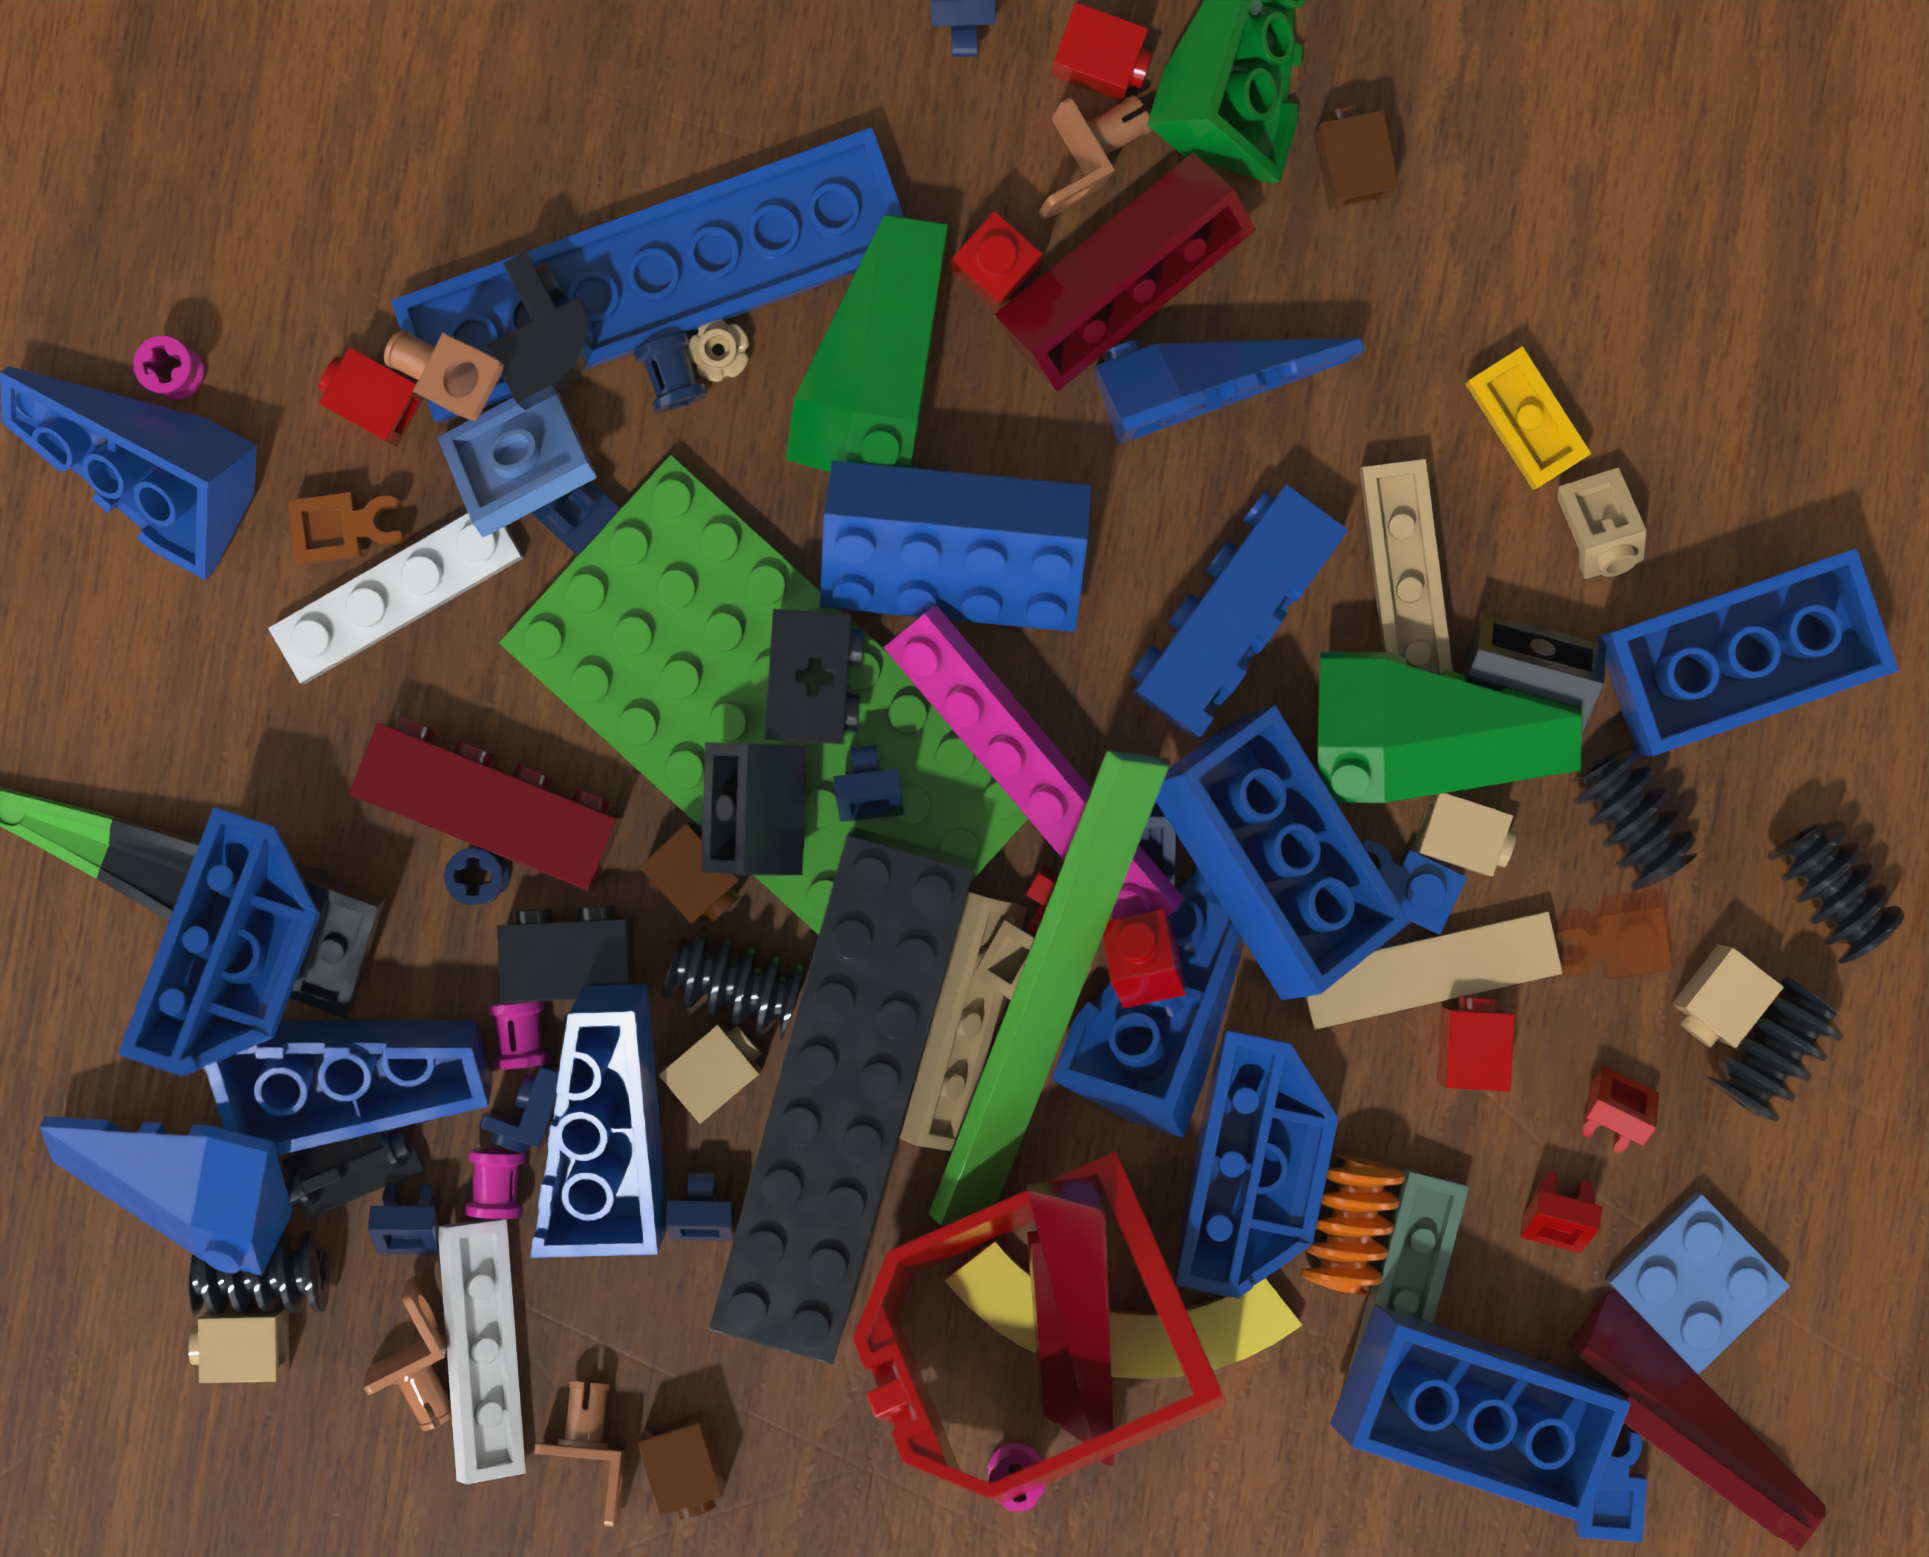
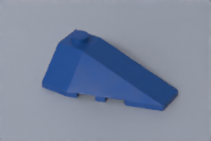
(1182, 381)
(157, 465)
(1156, 1055)
(204, 1190)

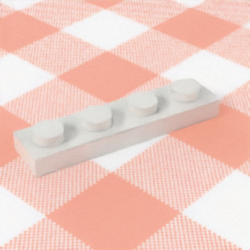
(391, 596)
(481, 1350)

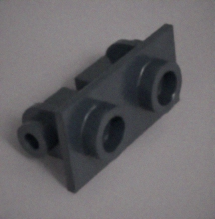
(349, 1169)

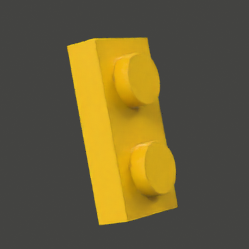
(1528, 418)

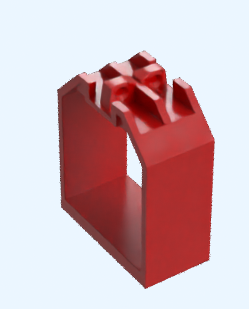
(904, 1394)

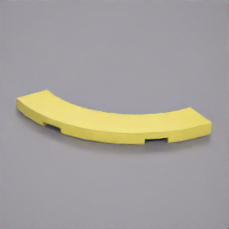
(1139, 1346)

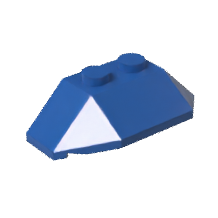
(225, 951)
(1254, 1168)

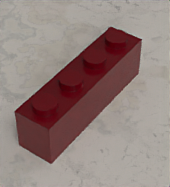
(1125, 271)
(485, 804)

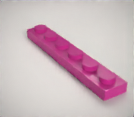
(1014, 748)

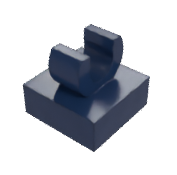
(963, 18)
(578, 516)
(868, 790)
(701, 1215)
(405, 1228)

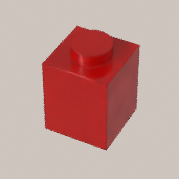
(1102, 53)
(996, 262)
(369, 395)
(1143, 958)
(1475, 1045)

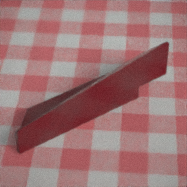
(1071, 1307)
(1692, 1423)

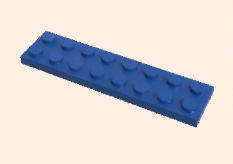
(683, 258)

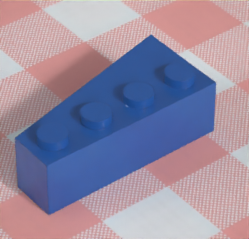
(1237, 610)
(350, 1079)
(605, 1141)

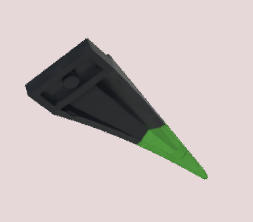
(153, 865)

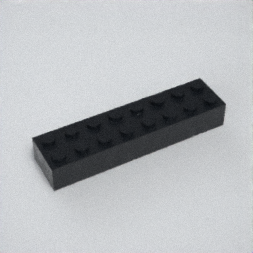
(842, 1094)

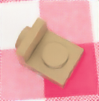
(1603, 523)

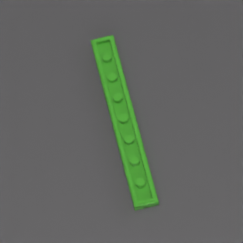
(1049, 984)

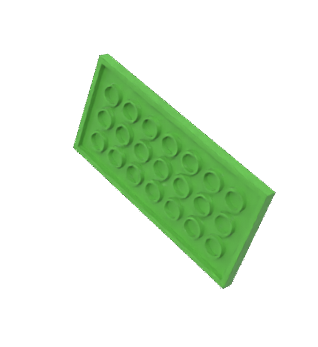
(669, 648)

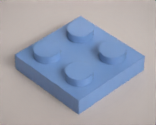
(515, 461)
(1697, 1282)

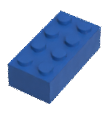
(955, 541)
(1747, 653)
(1279, 854)
(1479, 1414)

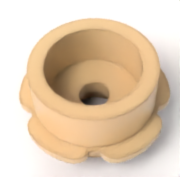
(728, 364)

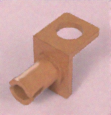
(1090, 144)
(447, 373)
(413, 1366)
(585, 1440)

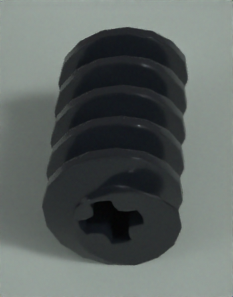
(1635, 817)
(1839, 888)
(735, 981)
(1778, 1051)
(288, 1276)

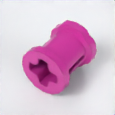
(153, 356)
(518, 1035)
(495, 1183)
(1011, 1454)

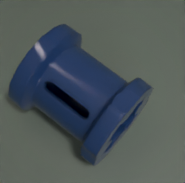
(670, 372)
(465, 891)

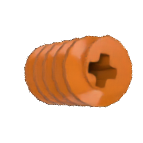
(1353, 1225)

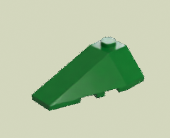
(1231, 87)
(872, 365)
(1420, 733)

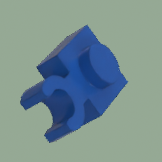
(1419, 885)
(1620, 1499)

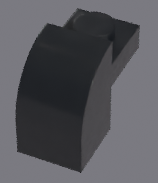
(550, 349)

